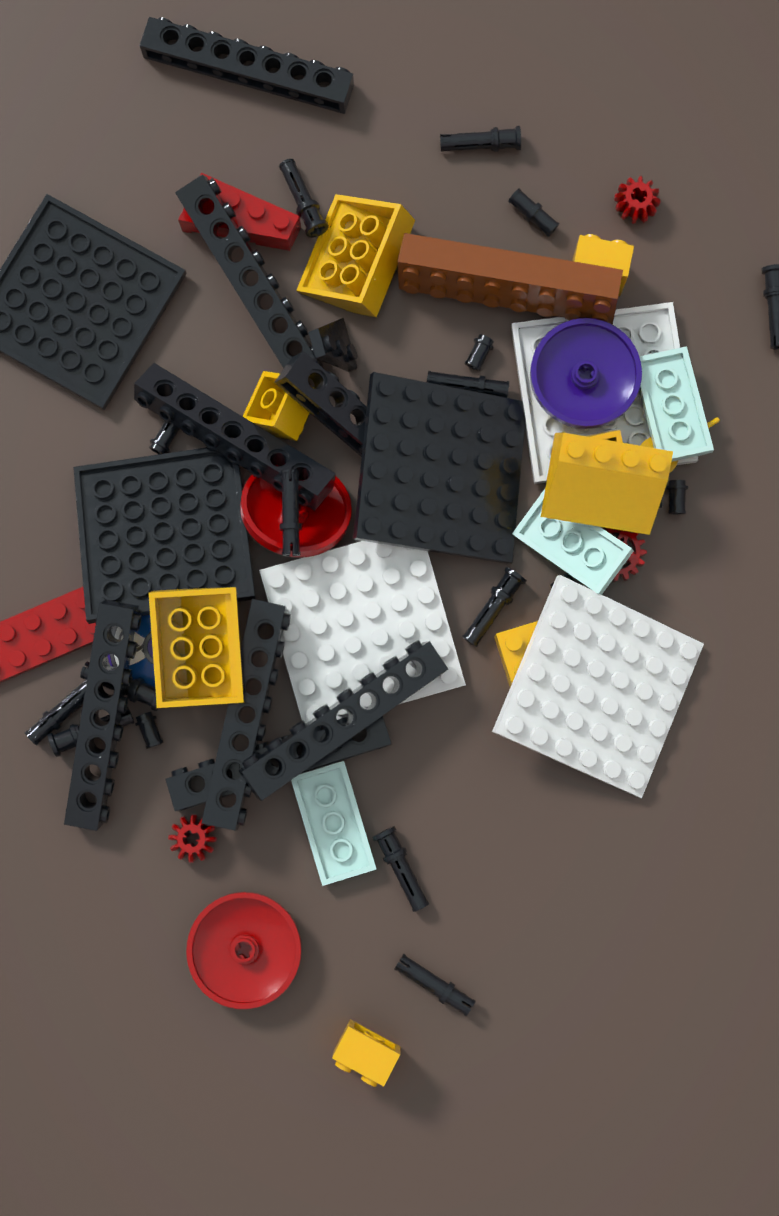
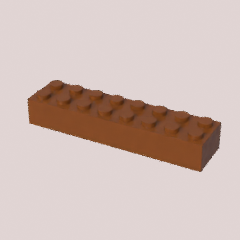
(507, 279)

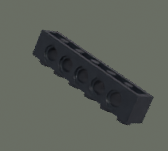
(316, 401)

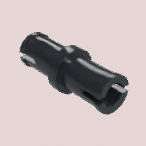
(533, 212)

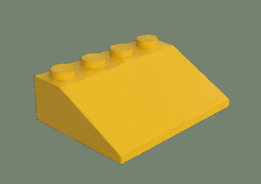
(356, 254)
(605, 483)
(196, 647)

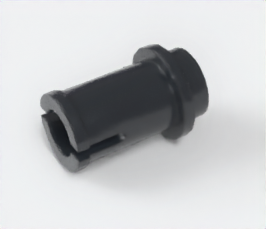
(479, 352)
(164, 438)
(677, 496)
(149, 729)

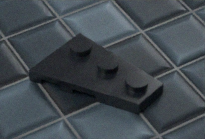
(333, 345)

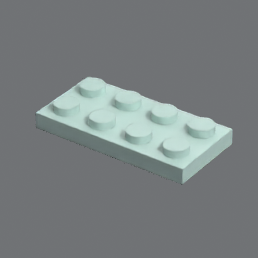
(674, 404)
(576, 548)
(333, 823)

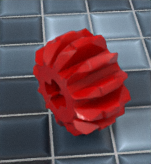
(639, 191)
(190, 848)

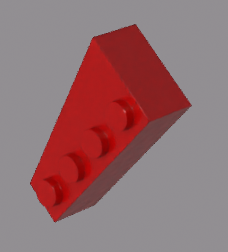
(263, 221)

